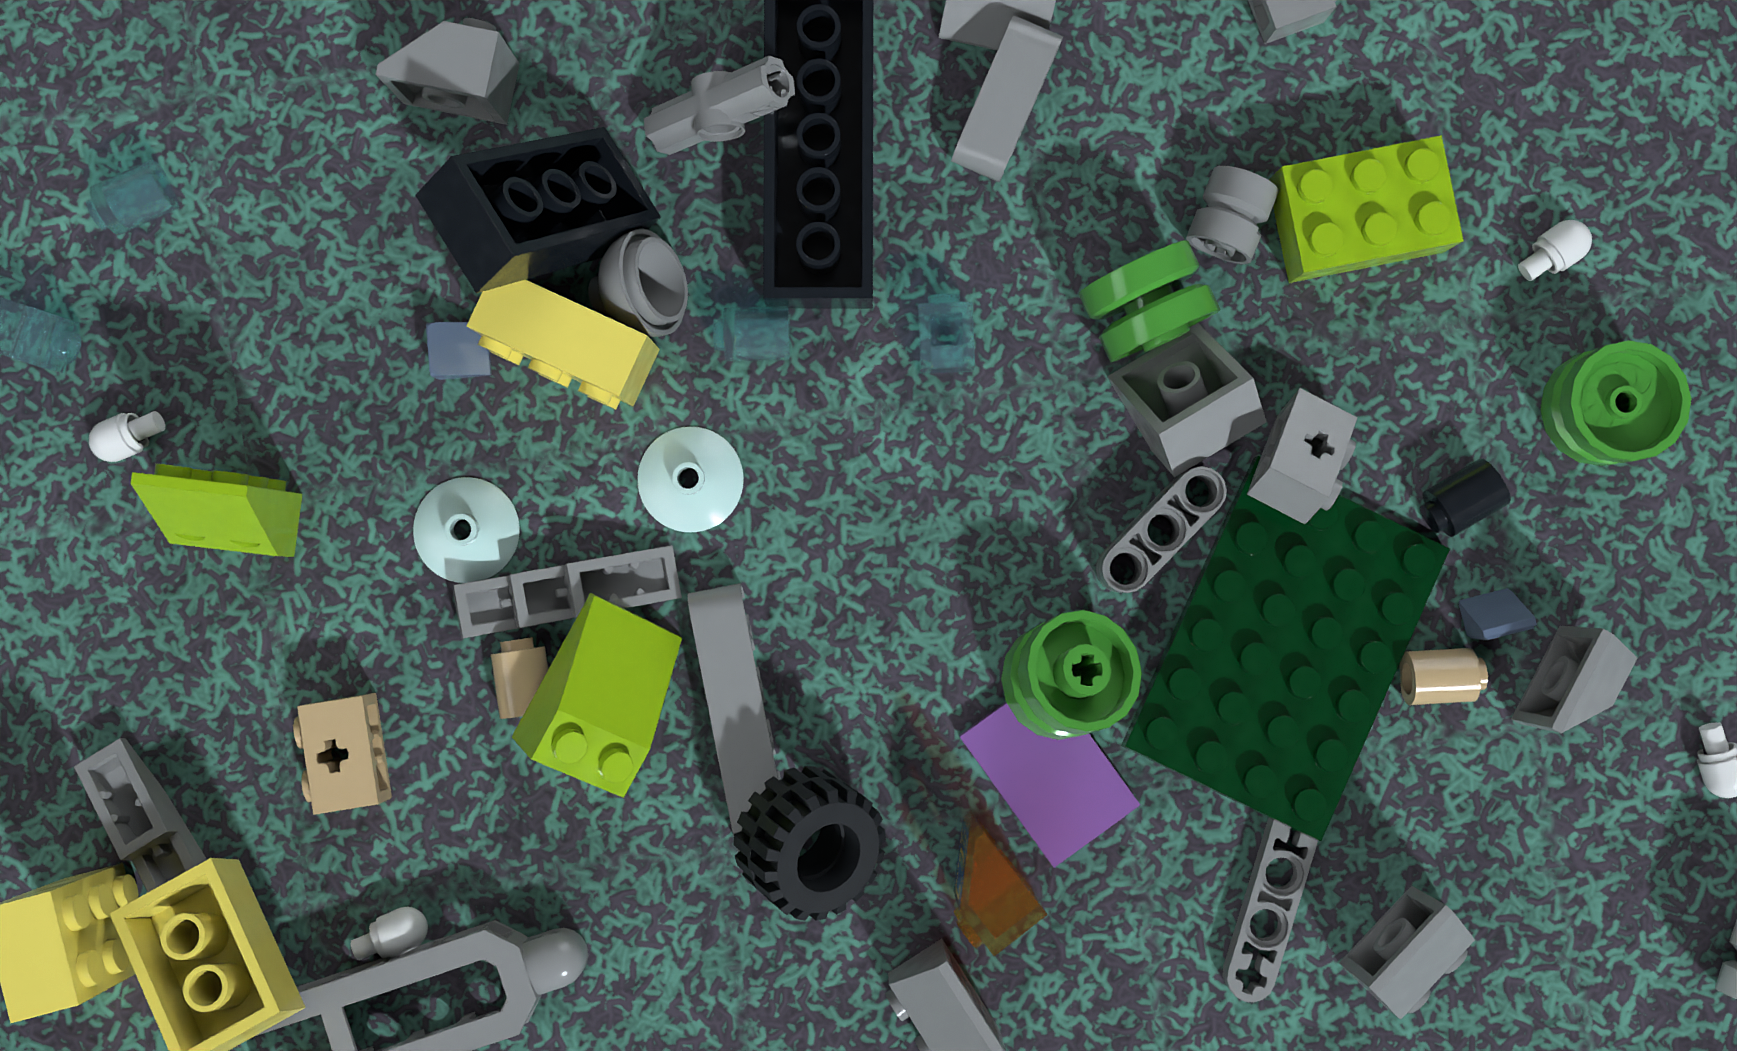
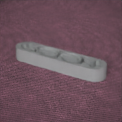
(1260, 896)

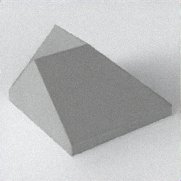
(1575, 679)

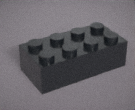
(535, 206)

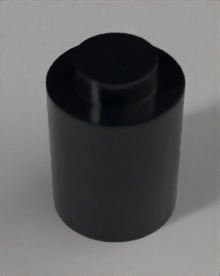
(1464, 498)

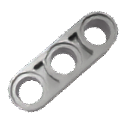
(1006, 98)
(1184, 521)

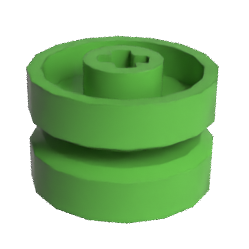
(1147, 297)
(1616, 404)
(1071, 675)

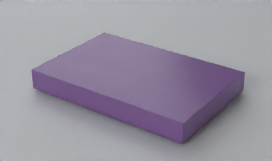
(1055, 787)

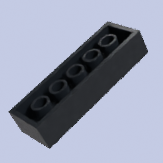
(820, 157)

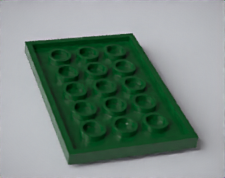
(1286, 655)

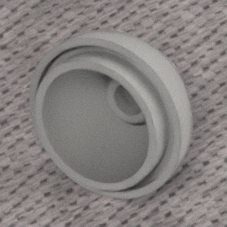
(641, 284)

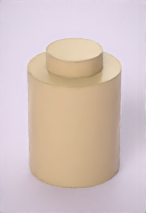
(517, 675)
(1442, 676)

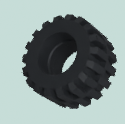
(836, 863)

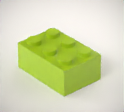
(1365, 209)

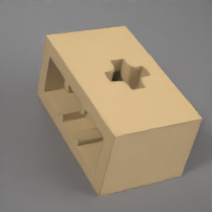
(337, 782)

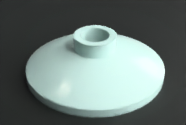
(718, 483)
(492, 534)

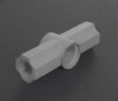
(719, 105)

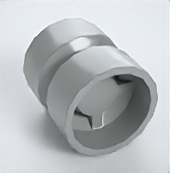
(1235, 206)

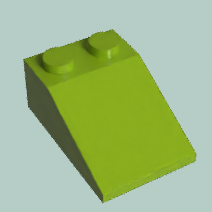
(601, 697)

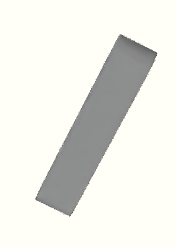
(733, 695)

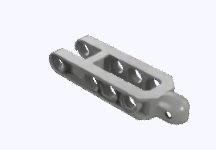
(524, 965)

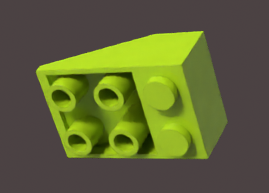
(221, 509)

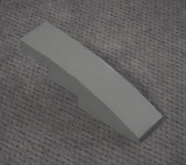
(562, 590)
(138, 814)

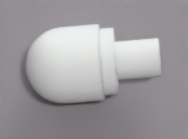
(1557, 249)
(119, 435)
(1720, 763)
(392, 934)

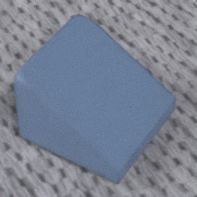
(455, 351)
(1495, 615)

